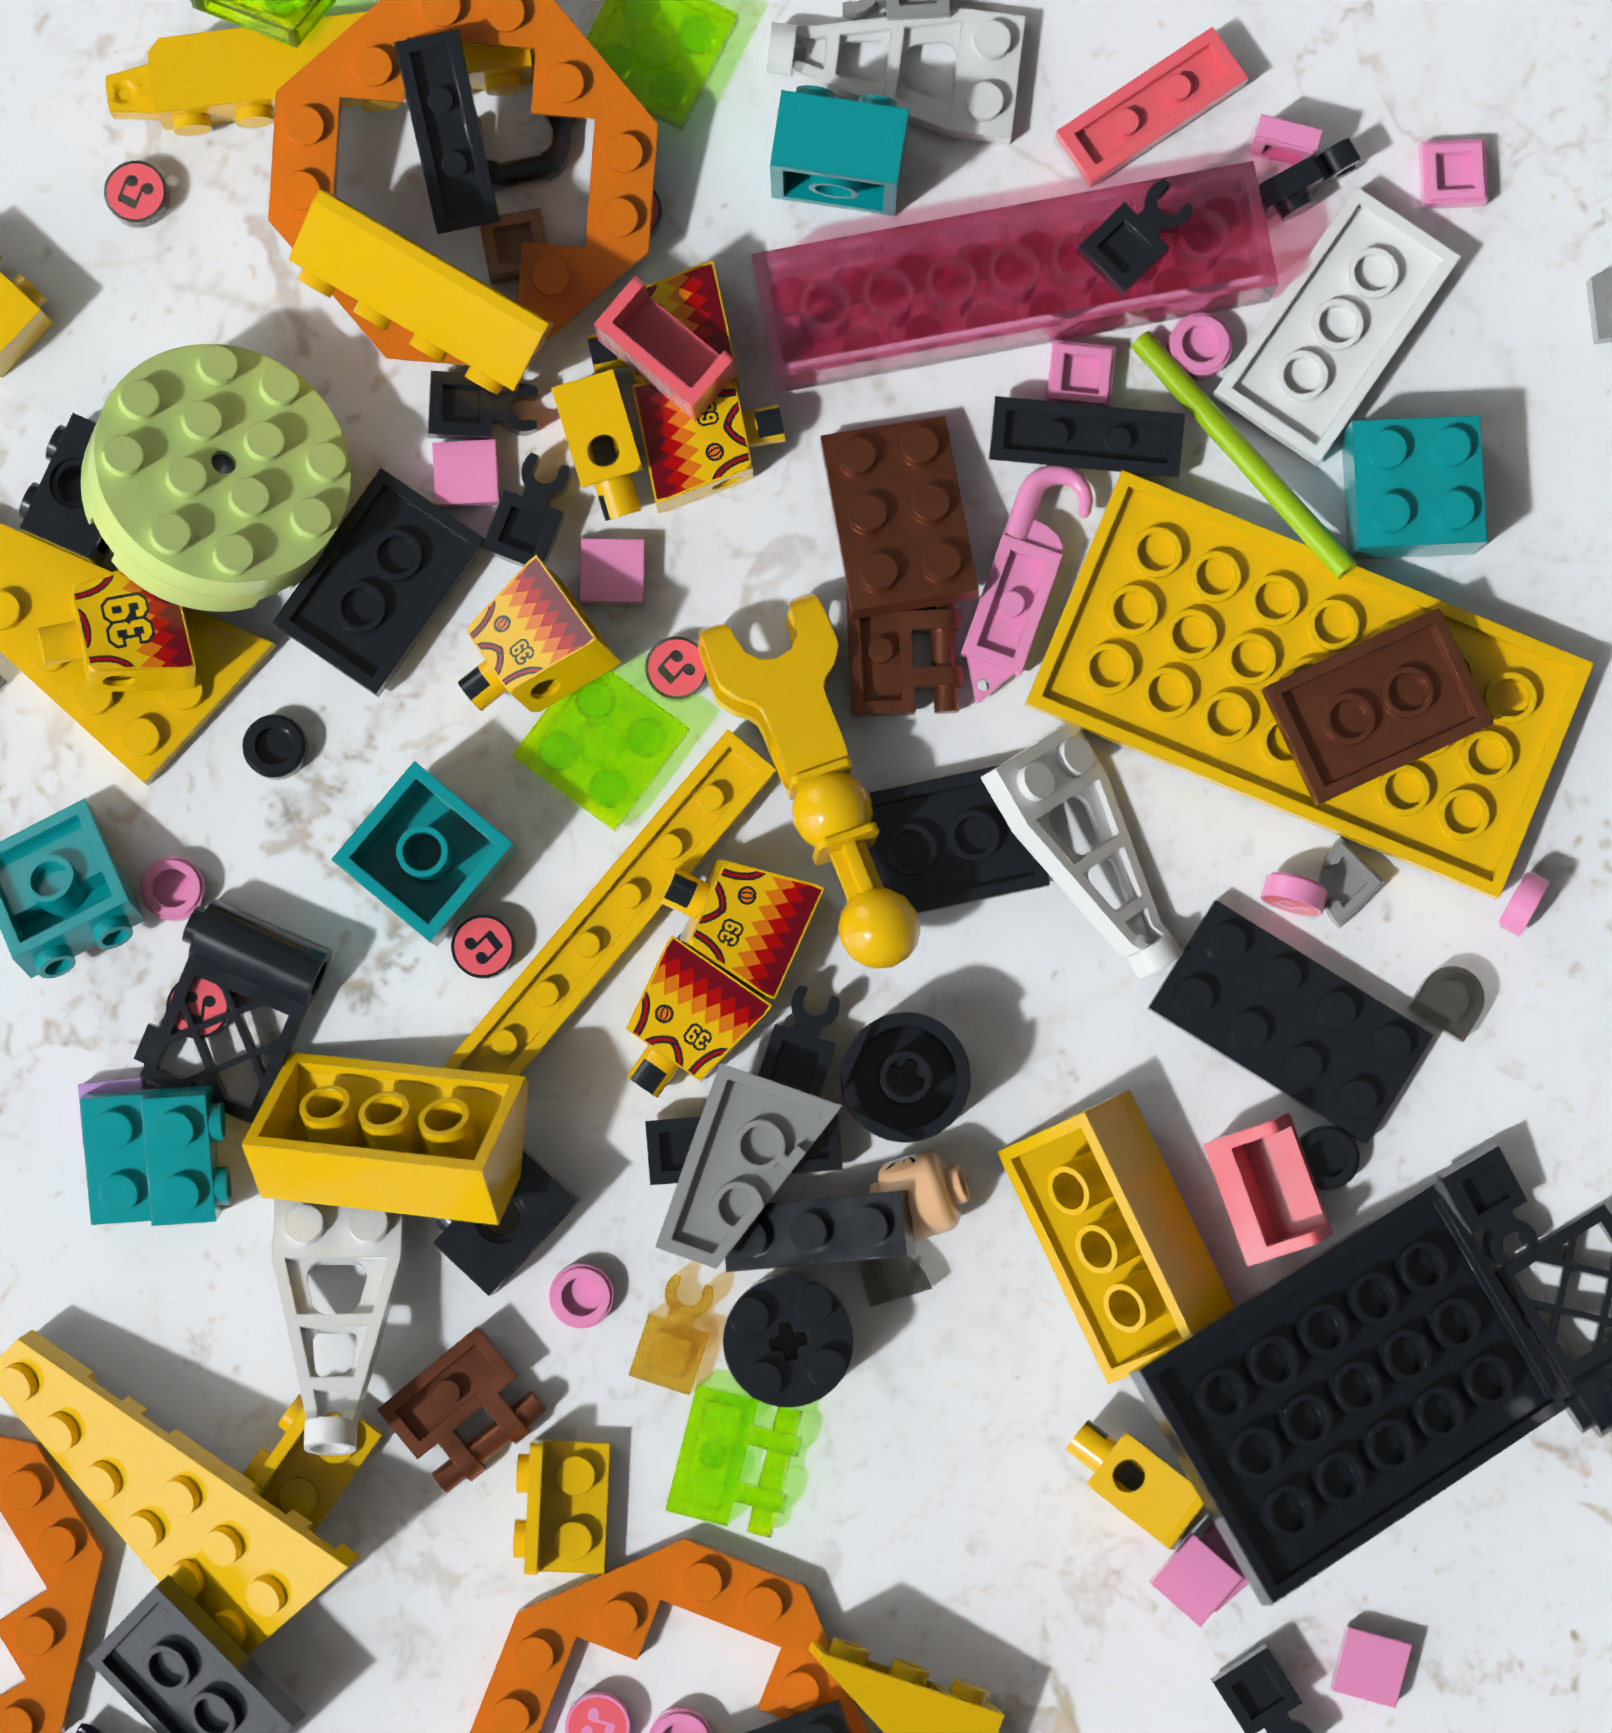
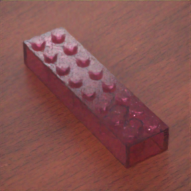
(1003, 280)

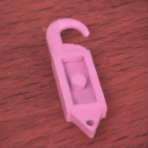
(1018, 583)

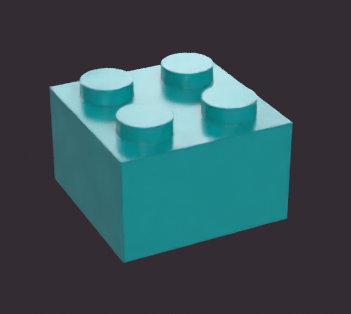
(838, 150)
(1414, 487)
(425, 854)

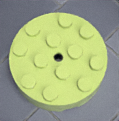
(215, 476)

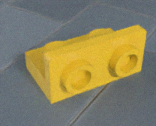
(305, 1480)
(565, 1506)

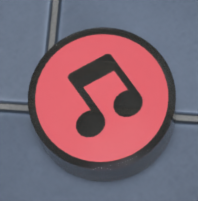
(137, 194)
(675, 669)

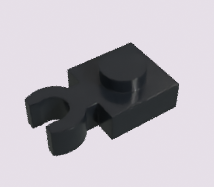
(1293, 188)
(1130, 243)
(468, 411)
(527, 523)
(798, 1054)
(1485, 1197)
(1259, 1694)

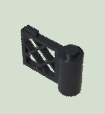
(247, 959)
(1584, 1378)

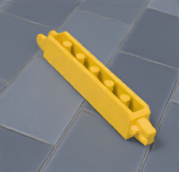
(237, 71)

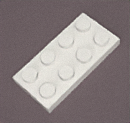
(1336, 326)

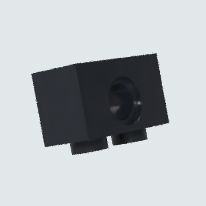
(46, 505)
(493, 1258)

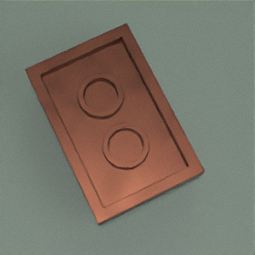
(899, 517)
(1377, 706)

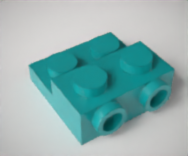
(63, 892)
(154, 1156)

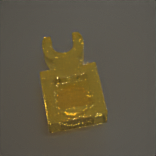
(671, 1346)

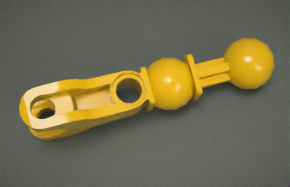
(812, 761)

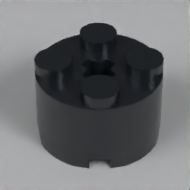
(939, 1063)
(766, 1370)

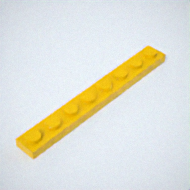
(615, 911)

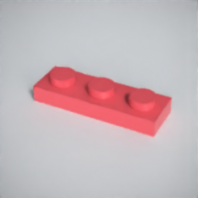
(1151, 107)

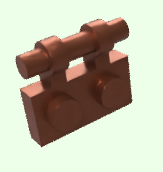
(883, 667)
(451, 1392)

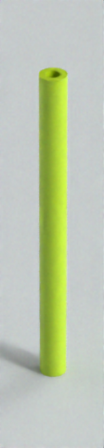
(1243, 455)

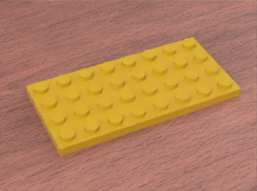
(1202, 610)

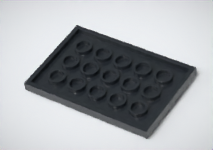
(1349, 1391)

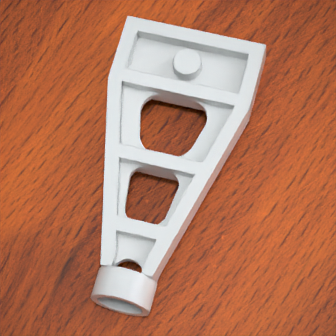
(985, 72)
(1042, 779)
(335, 1236)

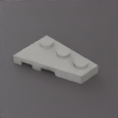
(738, 1160)

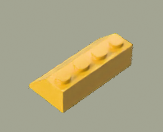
(418, 291)
(390, 1137)
(1116, 1233)

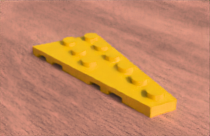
(134, 726)
(171, 1497)

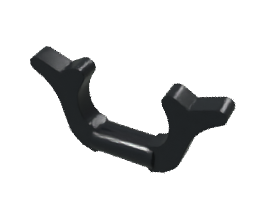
(540, 167)

